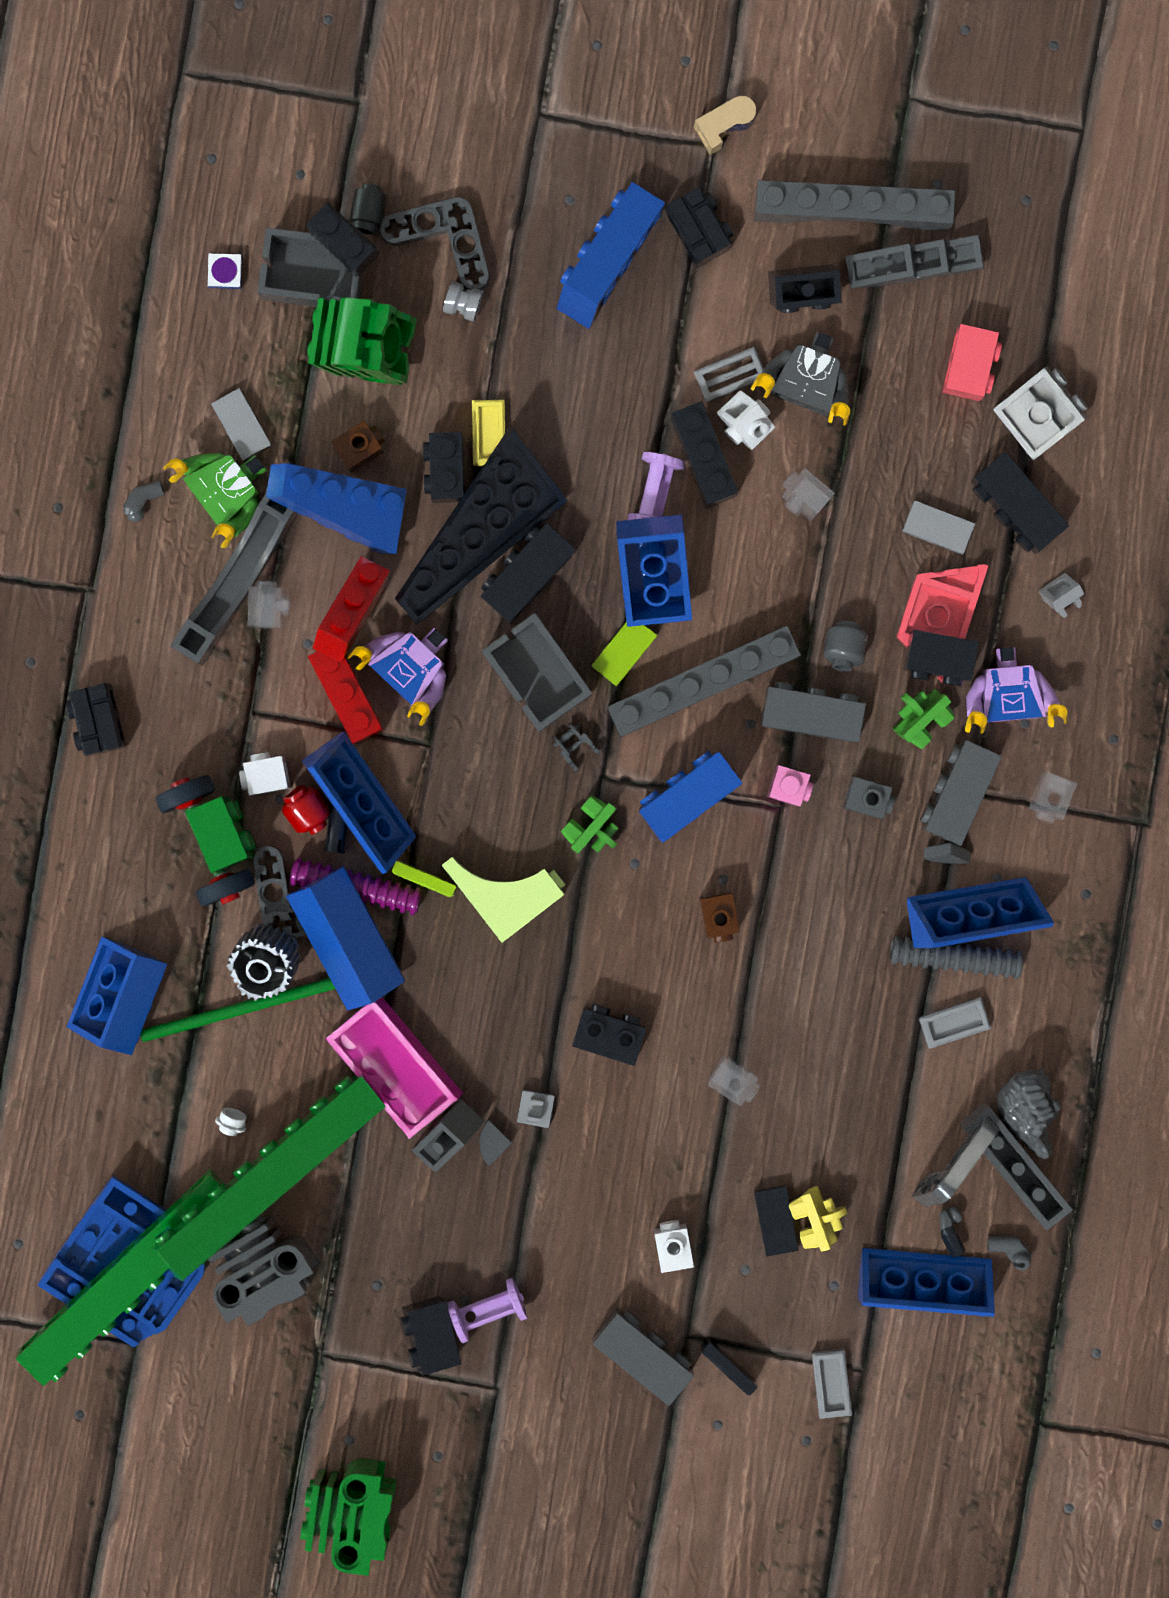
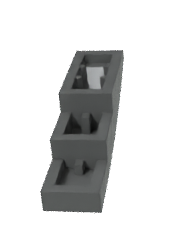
(915, 262)

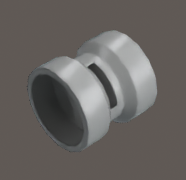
(466, 302)

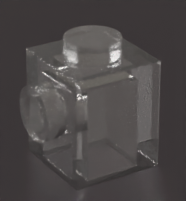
(805, 494)
(267, 606)
(733, 1081)

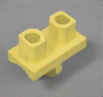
(822, 1216)

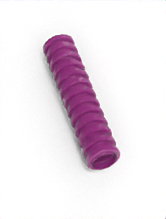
(369, 889)

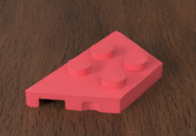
(942, 603)

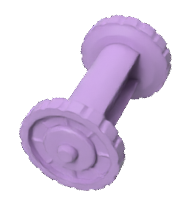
(657, 484)
(487, 1310)

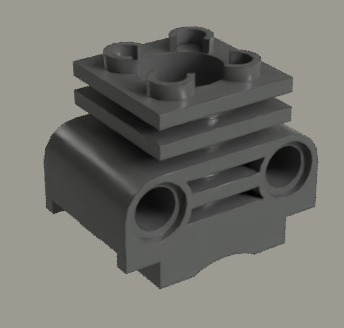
(261, 1271)

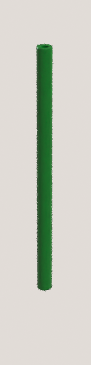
(235, 1010)

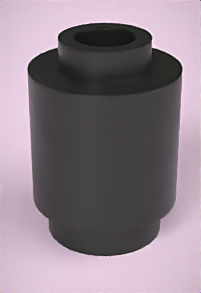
(367, 208)

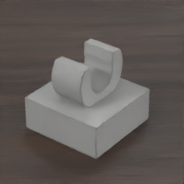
(1062, 593)
(535, 1108)

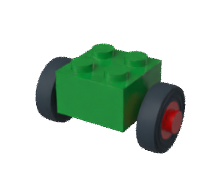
(218, 835)

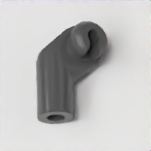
(138, 497)
(1013, 1248)

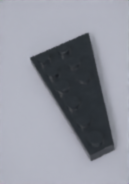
(493, 515)

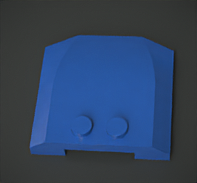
(99, 1237)

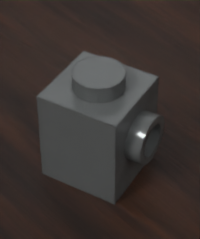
(869, 798)

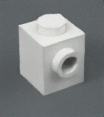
(265, 774)
(673, 1246)

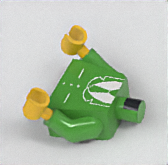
(222, 489)

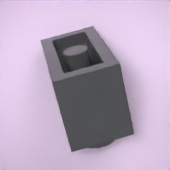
(448, 1135)

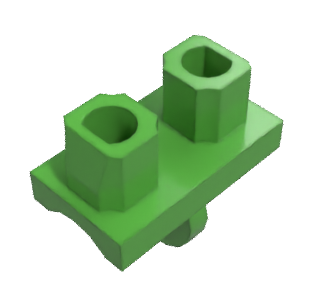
(919, 713)
(599, 813)

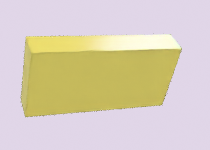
(487, 428)

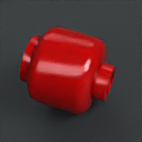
(306, 810)

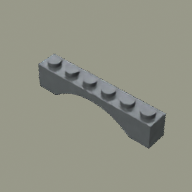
(824, 202)
(225, 597)
(703, 681)

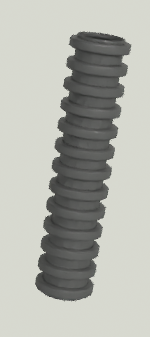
(958, 957)

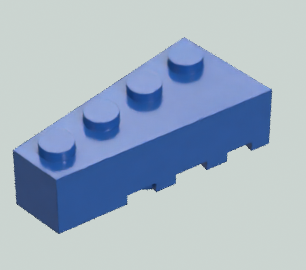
(608, 253)
(352, 506)

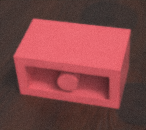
(971, 363)

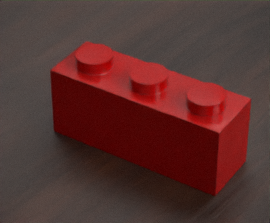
(351, 609)
(347, 697)

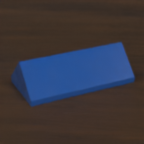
(360, 801)
(976, 913)
(346, 939)
(926, 1282)

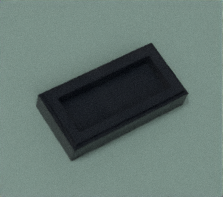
(776, 1220)
(728, 1366)

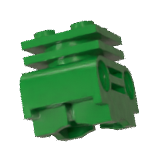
(361, 340)
(350, 1515)

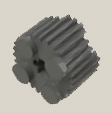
(264, 961)

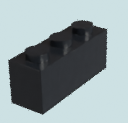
(703, 454)
(1019, 504)
(527, 572)

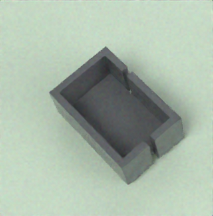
(303, 271)
(537, 673)

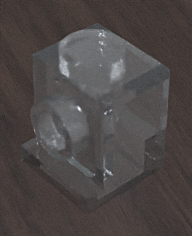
(1049, 784)

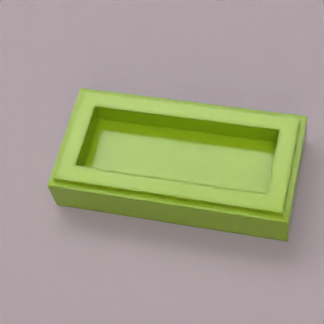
(623, 652)
(424, 878)

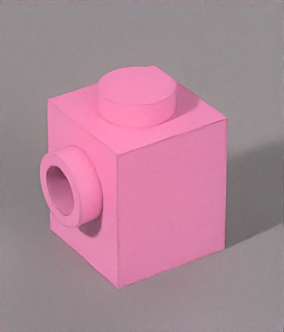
(790, 786)

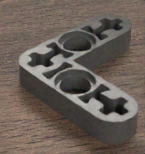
(443, 225)
(282, 907)
(941, 1185)

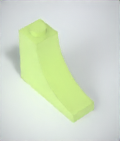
(510, 903)

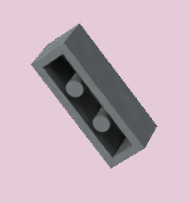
(813, 713)
(960, 792)
(644, 1355)

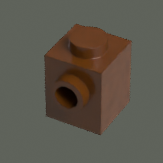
(359, 445)
(719, 917)

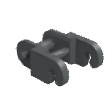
(582, 739)

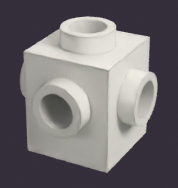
(750, 425)

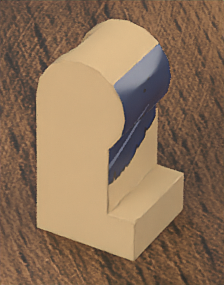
(725, 119)

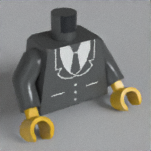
(808, 379)

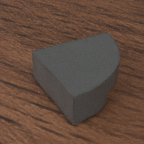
(947, 854)
(492, 1142)

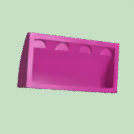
(395, 1066)

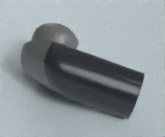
(948, 1232)

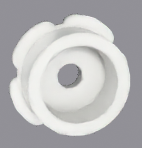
(231, 1121)

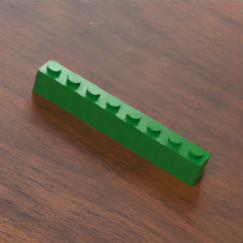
(268, 1177)
(107, 1295)

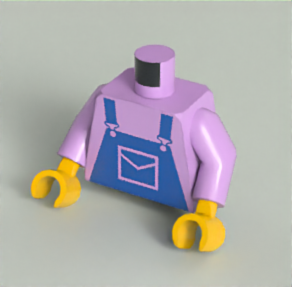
(408, 667)
(1011, 694)

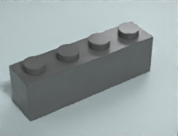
(1020, 1171)

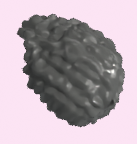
(1029, 1109)

